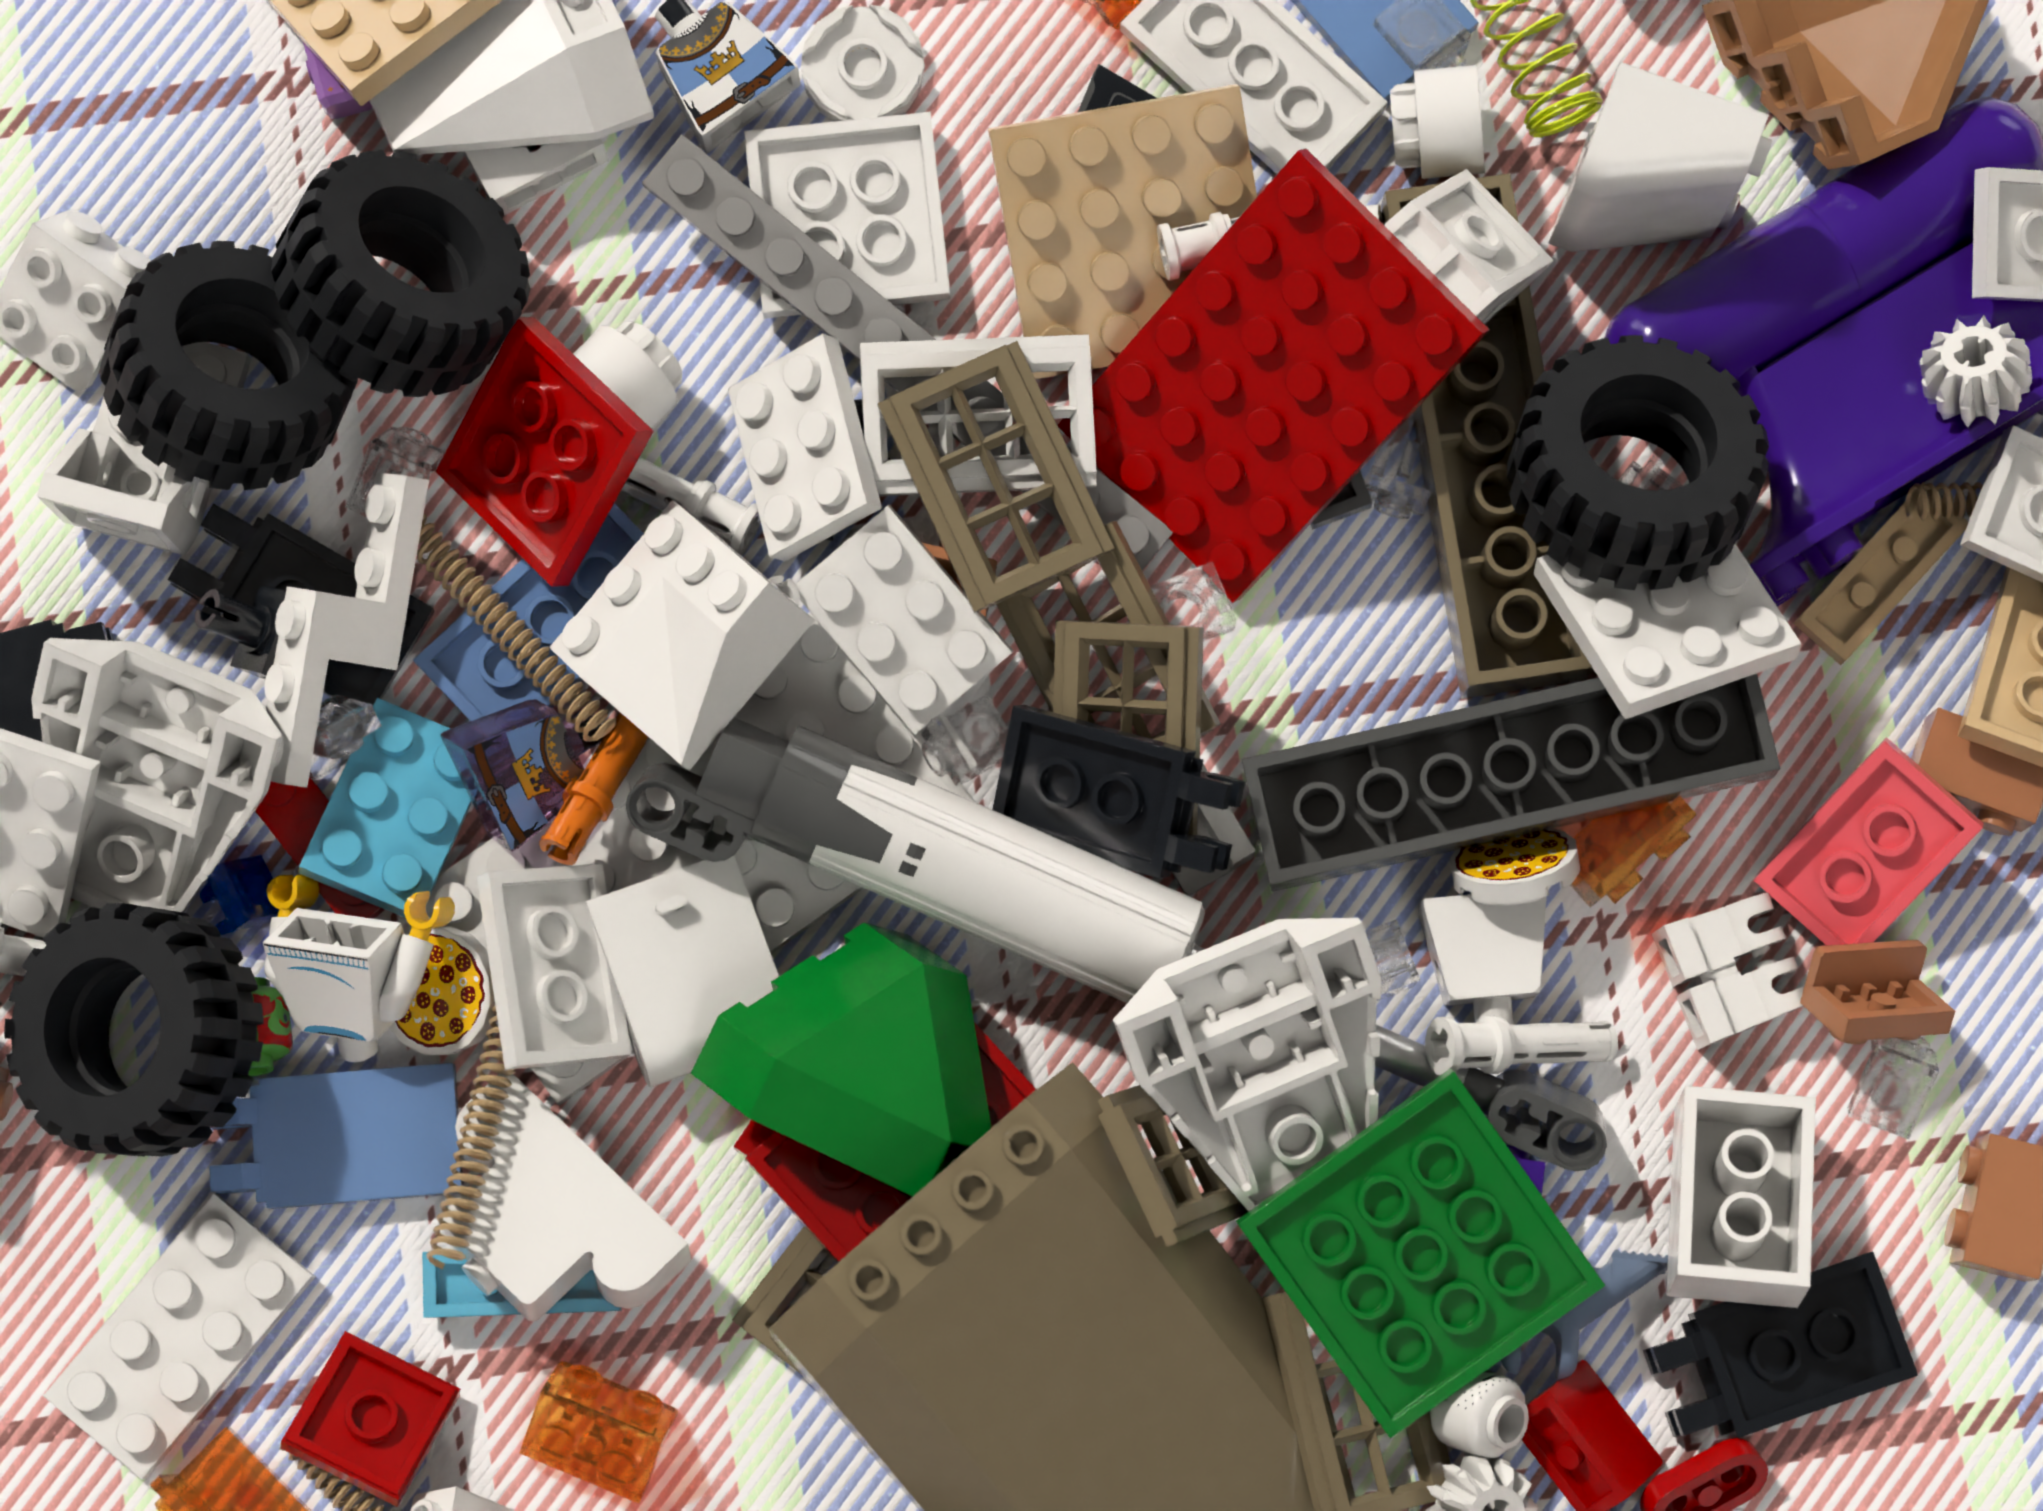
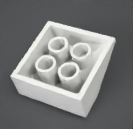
(681, 634)

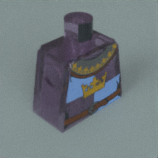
(518, 767)

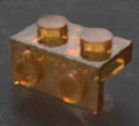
(1618, 843)
(598, 1430)

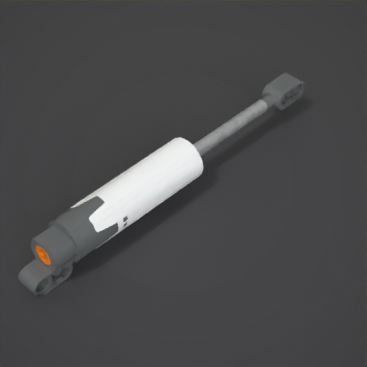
(1008, 889)

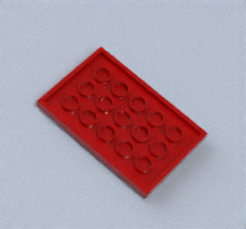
(1275, 373)

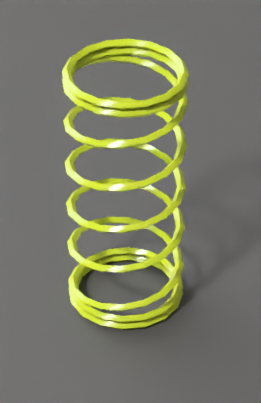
(1536, 124)

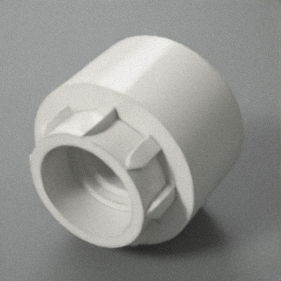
(1439, 122)
(634, 368)

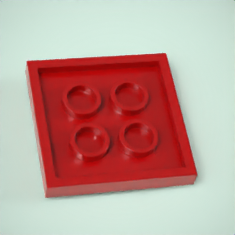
(543, 451)

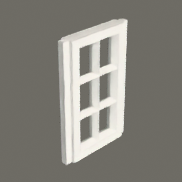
(934, 357)

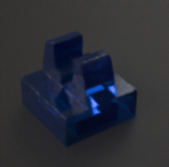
(241, 893)

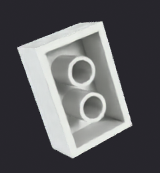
(1741, 1197)

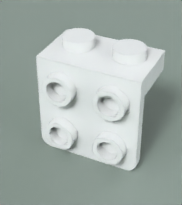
(66, 295)

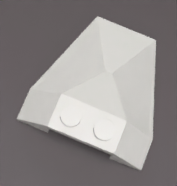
(176, 771)
(1262, 1048)

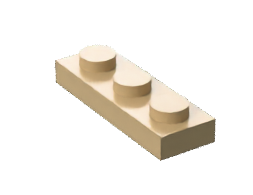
(1877, 579)

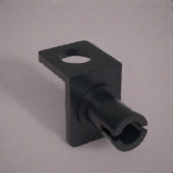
(245, 624)

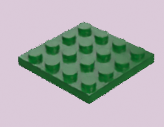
(1420, 1253)

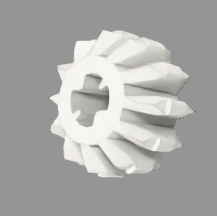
(1976, 371)
(1482, 1486)

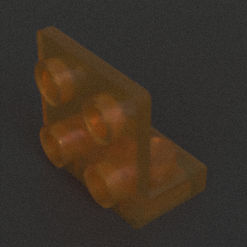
(226, 1478)

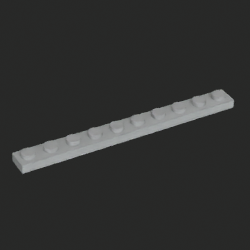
(844, 304)

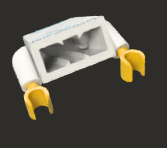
(346, 971)

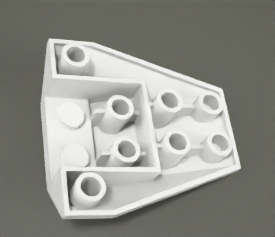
(519, 80)

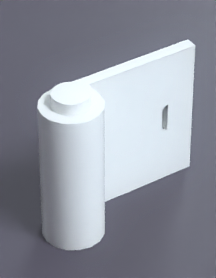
(682, 965)

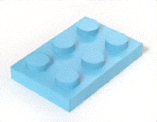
(390, 814)

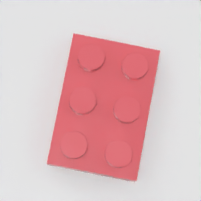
(1869, 849)

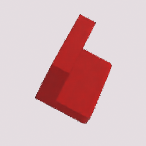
(1588, 1442)

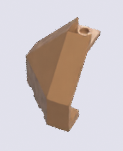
(1849, 70)

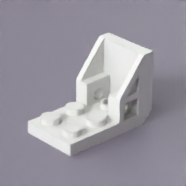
(1470, 244)
(117, 491)

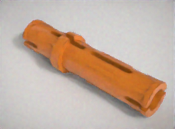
(591, 795)

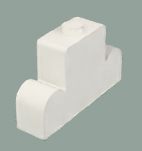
(557, 1214)

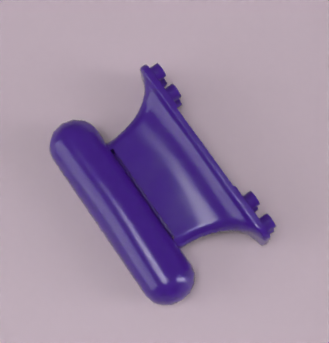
(1830, 326)

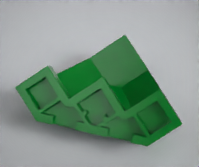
(859, 1058)

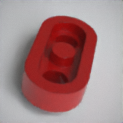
(1709, 1481)

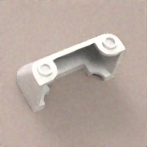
(1659, 165)

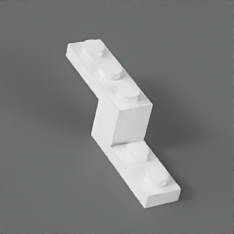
(344, 628)

